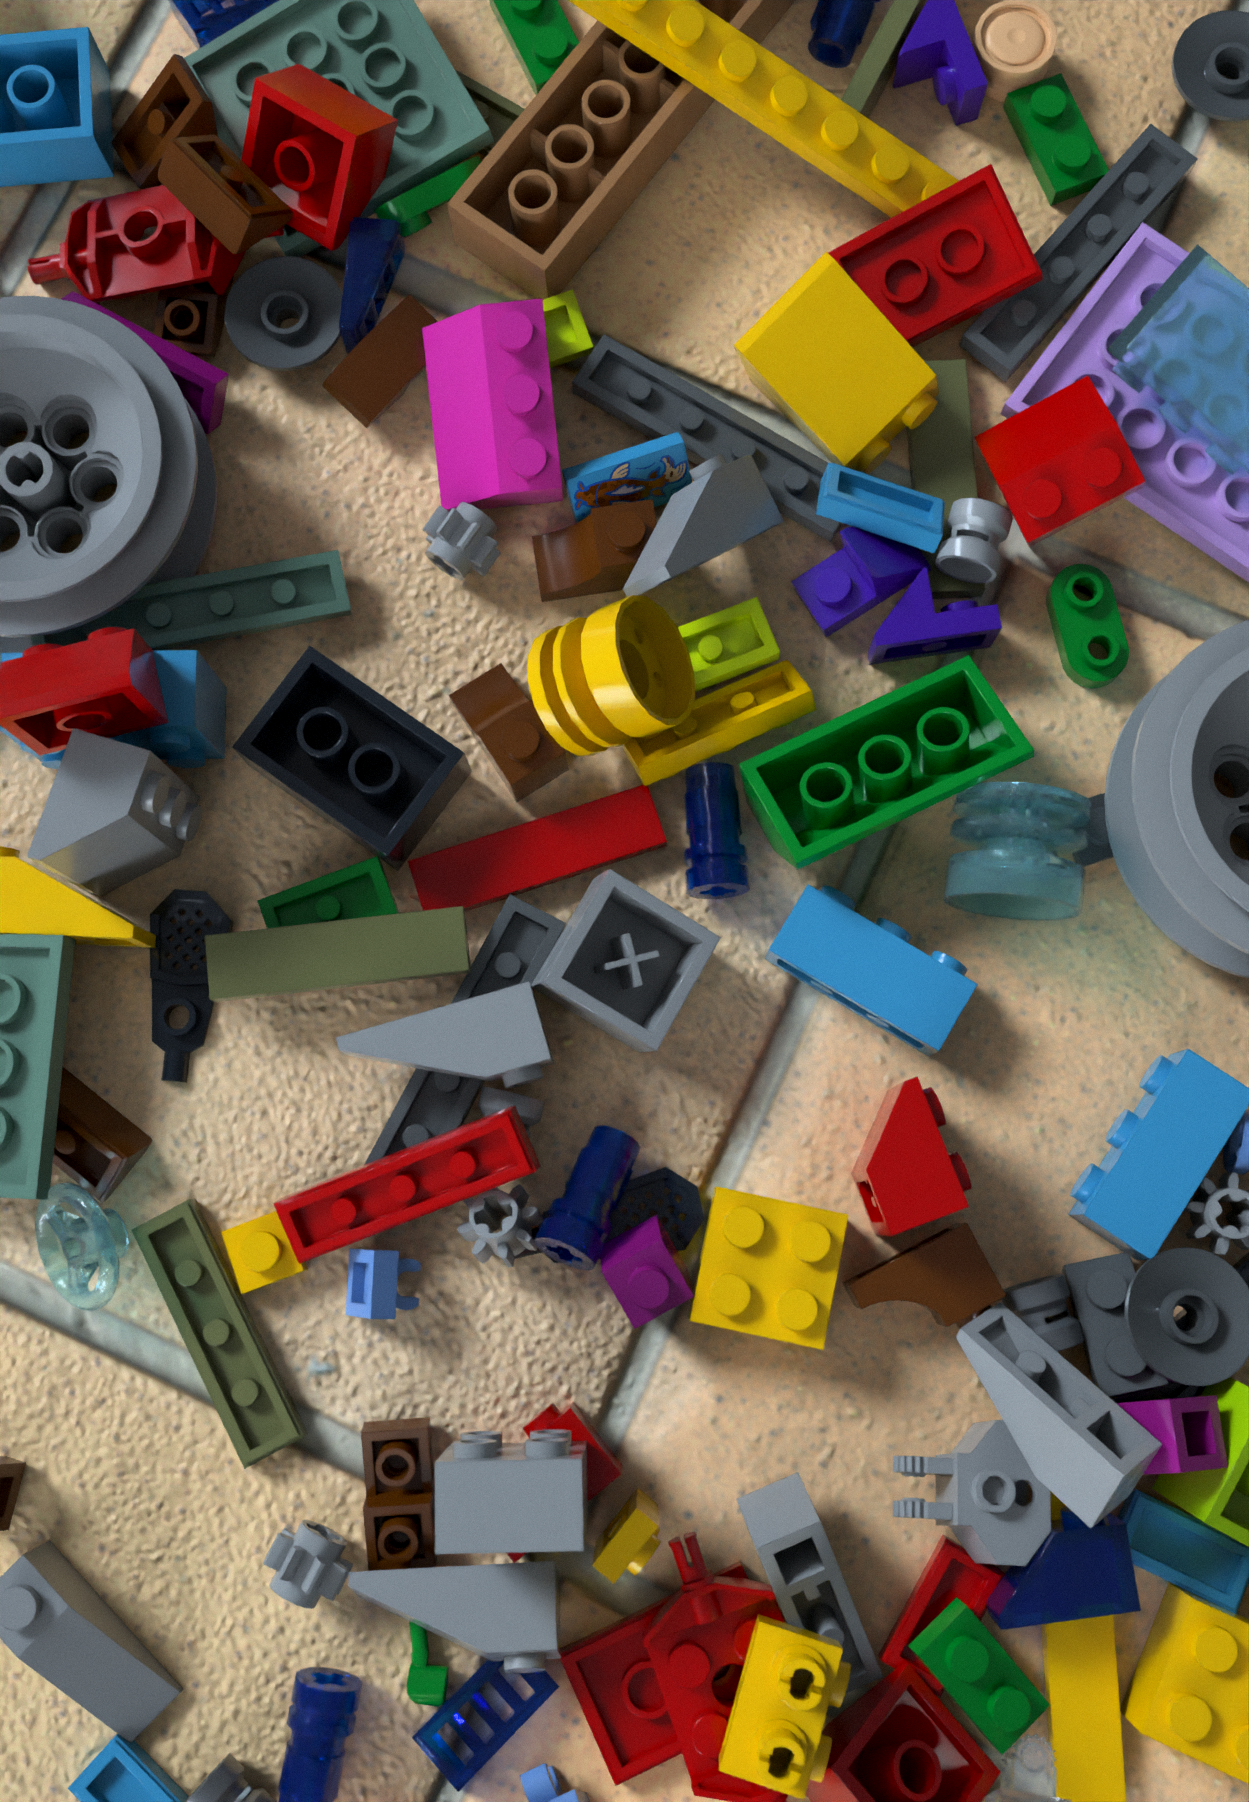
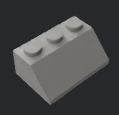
(112, 815)

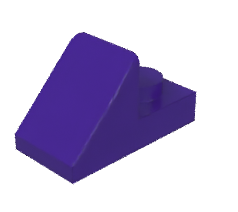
(943, 51)
(857, 578)
(918, 632)

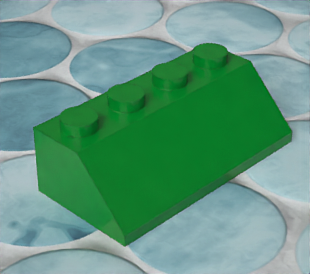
(881, 763)

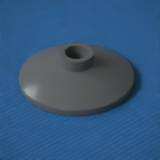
(1204, 53)
(280, 291)
(1217, 1309)

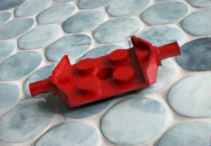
(111, 265)
(688, 1642)

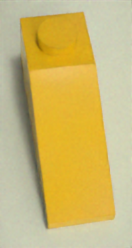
(45, 905)

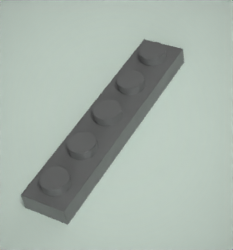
(1080, 251)
(664, 404)
(508, 957)

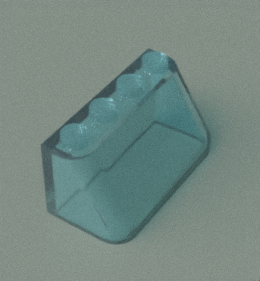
(1195, 355)

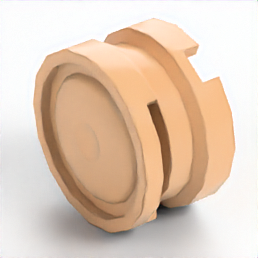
(1014, 46)

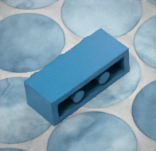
(872, 969)
(1159, 1153)

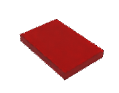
(943, 258)
(622, 1694)

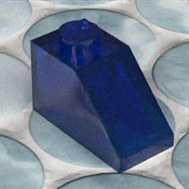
(1070, 1576)

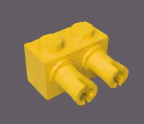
(783, 1707)

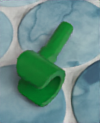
(425, 1682)

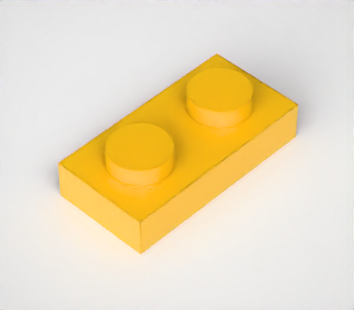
(628, 1538)

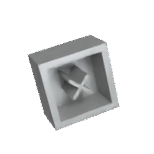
(626, 962)
(511, 1494)

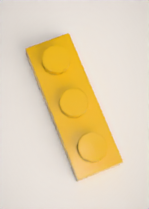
(723, 721)

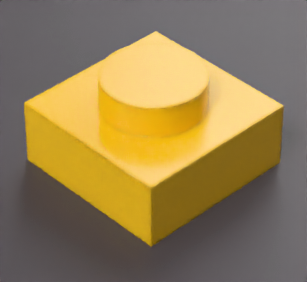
(261, 1253)

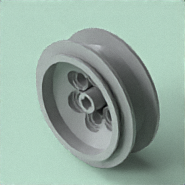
(73, 375)
(1167, 815)

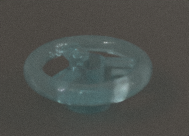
(86, 1241)

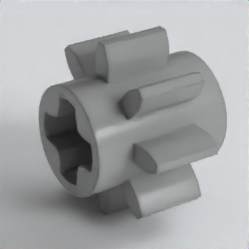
(461, 540)
(1206, 1208)
(516, 1228)
(308, 1564)

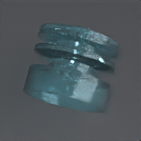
(1018, 842)

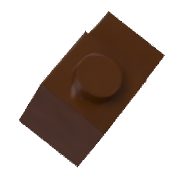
(593, 553)
(510, 732)
(939, 1273)

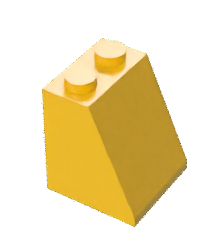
(838, 368)

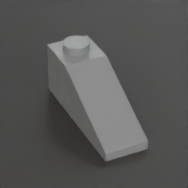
(705, 520)
(474, 1038)
(1061, 1421)
(806, 1571)
(490, 1609)
(80, 1643)

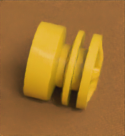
(611, 676)

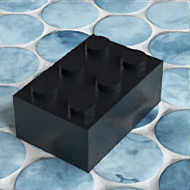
(353, 757)

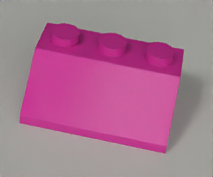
(493, 406)

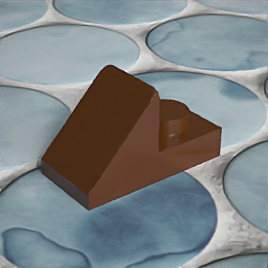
(169, 110)

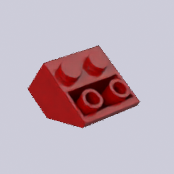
(904, 1164)

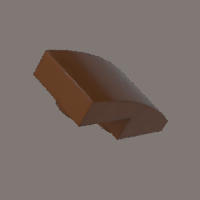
(191, 317)
(382, 363)
(399, 1494)

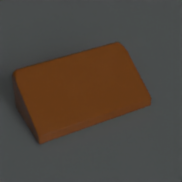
(221, 191)
(94, 1139)

